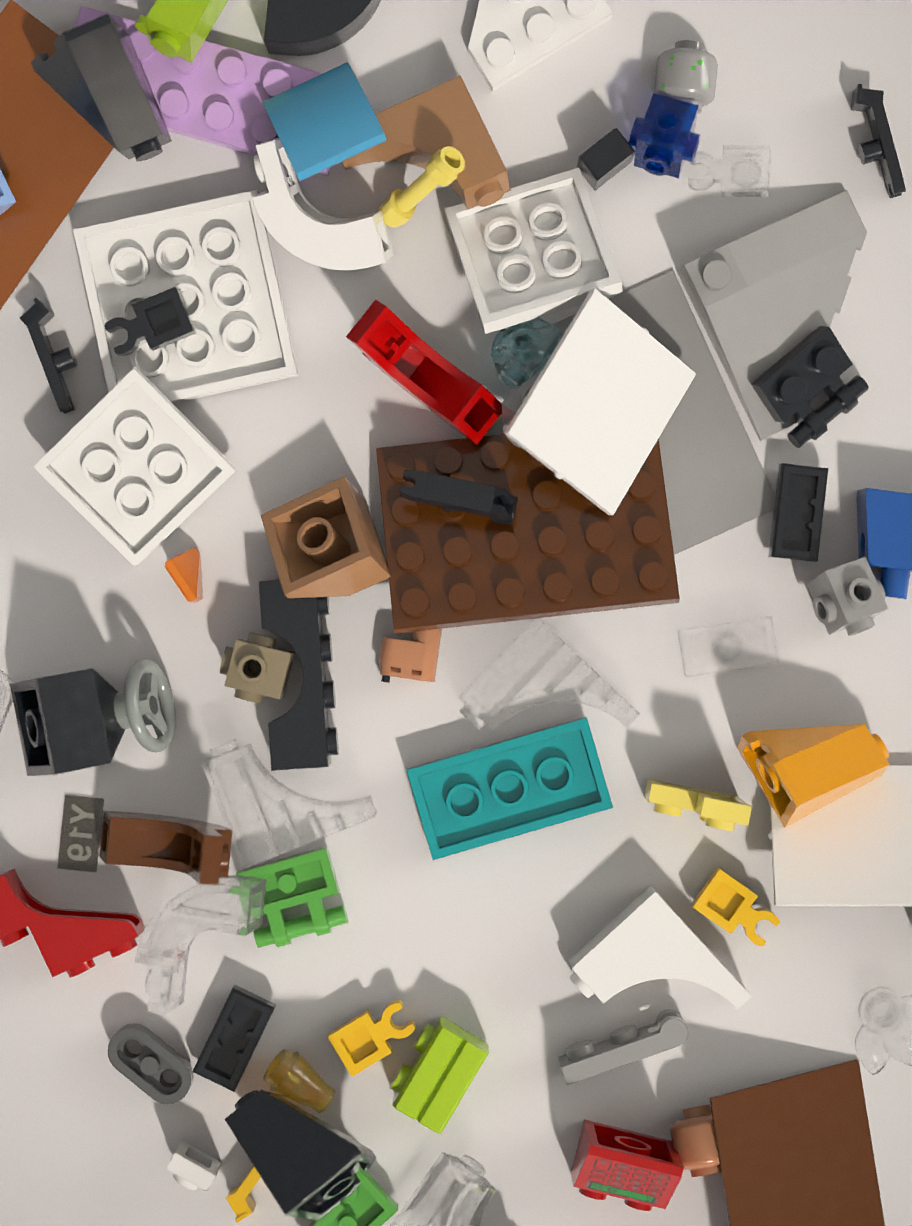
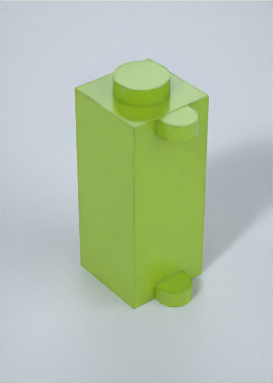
(180, 26)

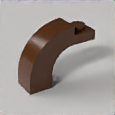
(166, 843)

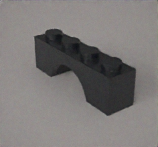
(303, 733)

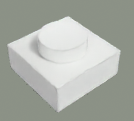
(193, 1167)

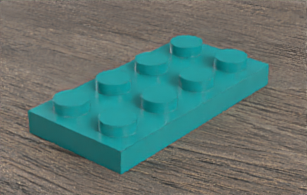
(509, 788)

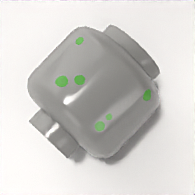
(687, 74)

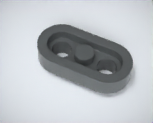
(147, 1067)

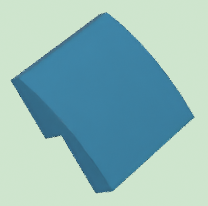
(324, 121)

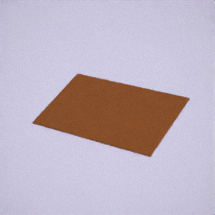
(44, 147)

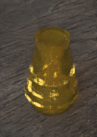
(296, 1080)

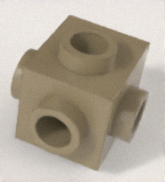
(274, 663)

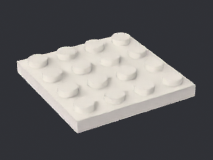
(227, 280)

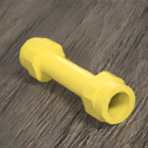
(440, 170)

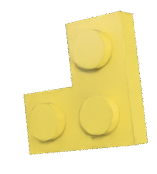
(714, 808)

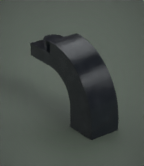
(314, 25)

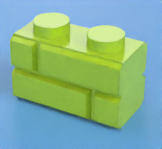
(439, 1074)

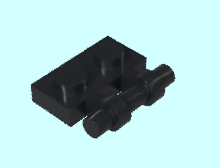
(801, 376)

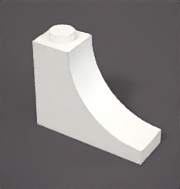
(647, 945)

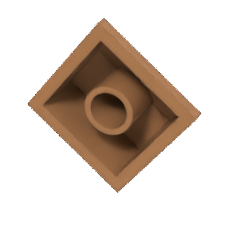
(325, 543)

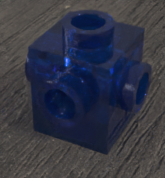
(665, 136)

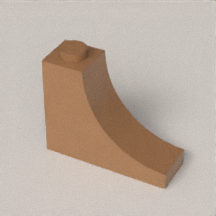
(438, 120)

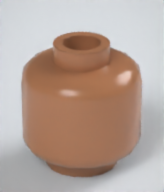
(696, 1141)

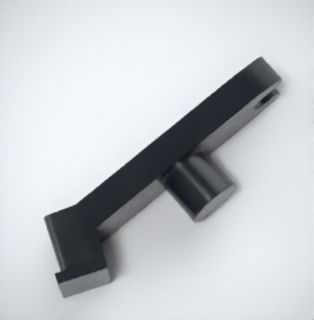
(882, 145)
(52, 362)
(460, 495)

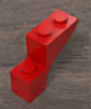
(64, 936)

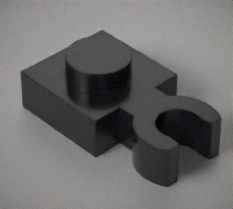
(159, 320)

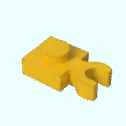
(730, 903)
(364, 1039)

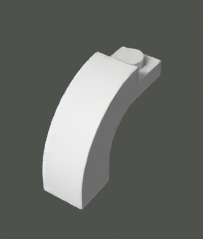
(306, 231)

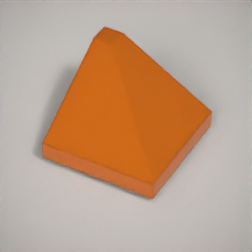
(187, 574)

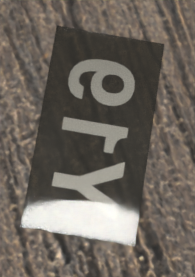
(80, 833)

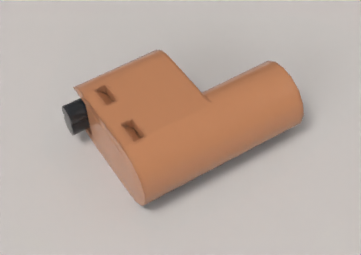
(410, 658)

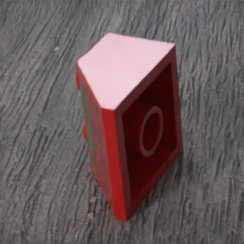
(625, 1166)

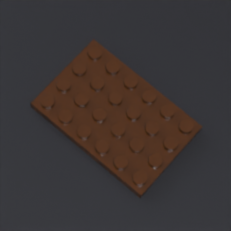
(549, 563)

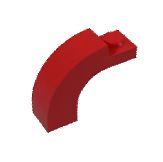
(425, 373)

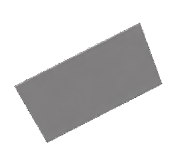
(705, 451)

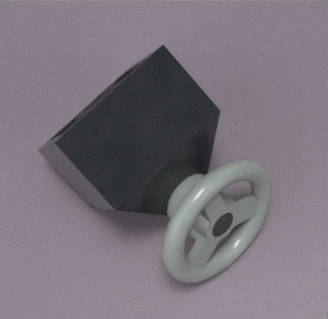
(80, 718)

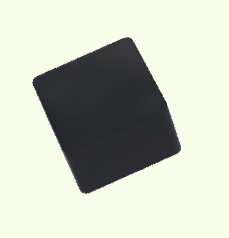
(605, 159)

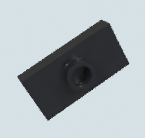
(798, 512)
(234, 1038)

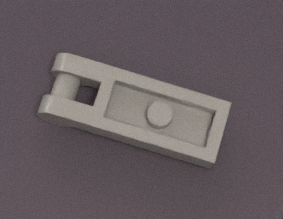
(624, 1047)

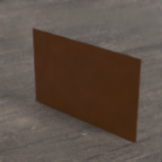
(799, 1151)

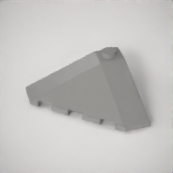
(773, 292)

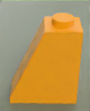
(812, 765)

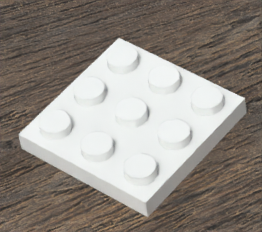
(533, 251)
(135, 467)

